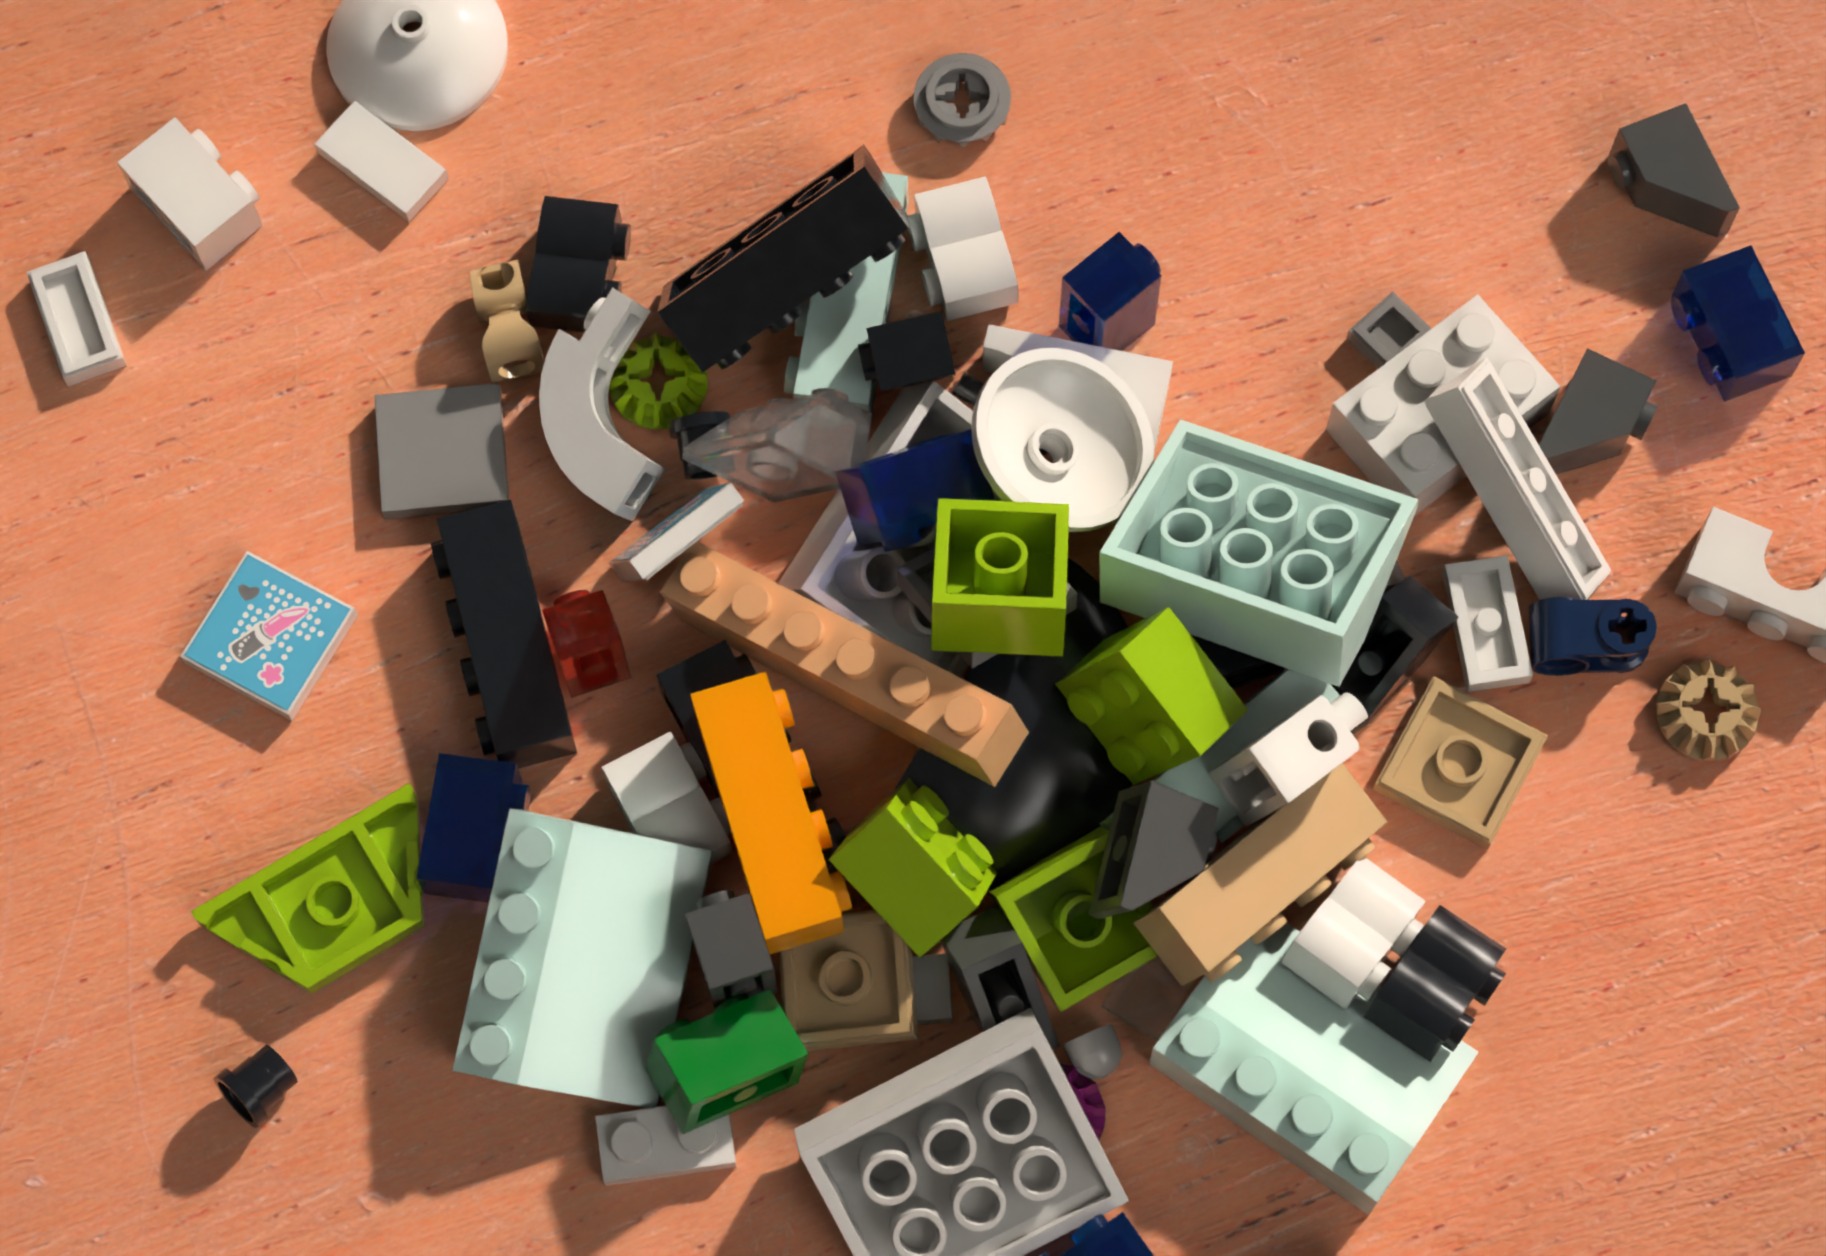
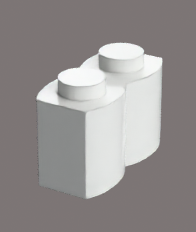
(965, 249)
(663, 797)
(1354, 933)

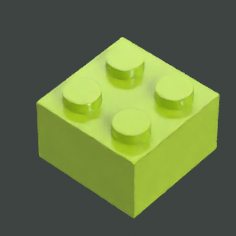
(1000, 577)
(1151, 697)
(915, 866)

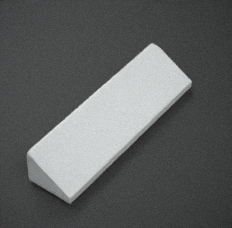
(1517, 484)

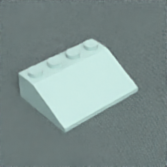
(1256, 551)
(580, 958)
(1307, 1072)

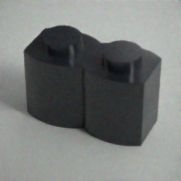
(574, 261)
(1436, 983)

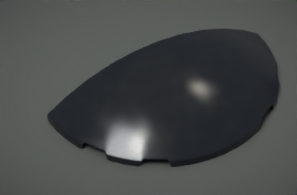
(1061, 773)

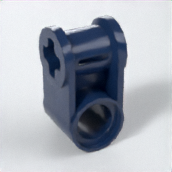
(1580, 636)

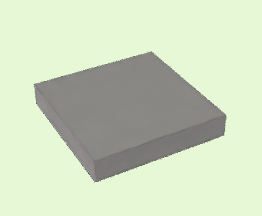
(441, 450)

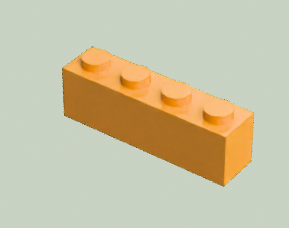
(768, 812)

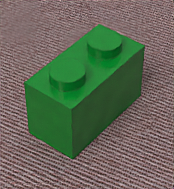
(725, 1059)

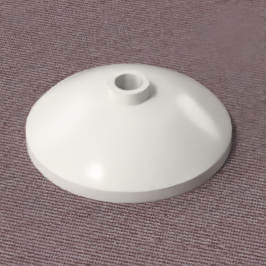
(421, 75)
(1080, 418)

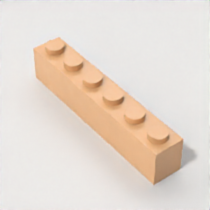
(846, 663)

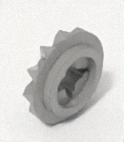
(984, 84)

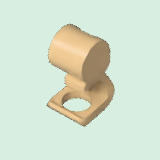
(501, 301)

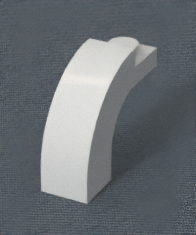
(578, 414)

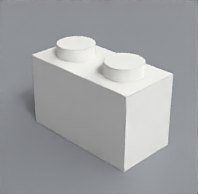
(191, 192)

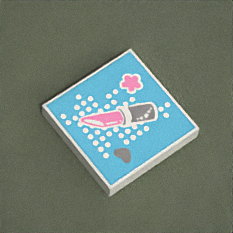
(677, 533)
(269, 635)

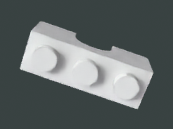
(1731, 578)

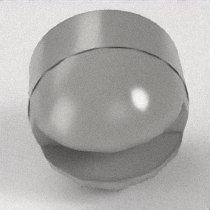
(1095, 1052)

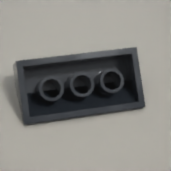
(783, 261)

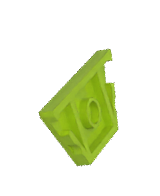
(330, 898)

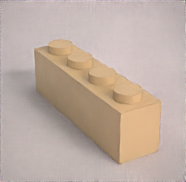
(1259, 876)

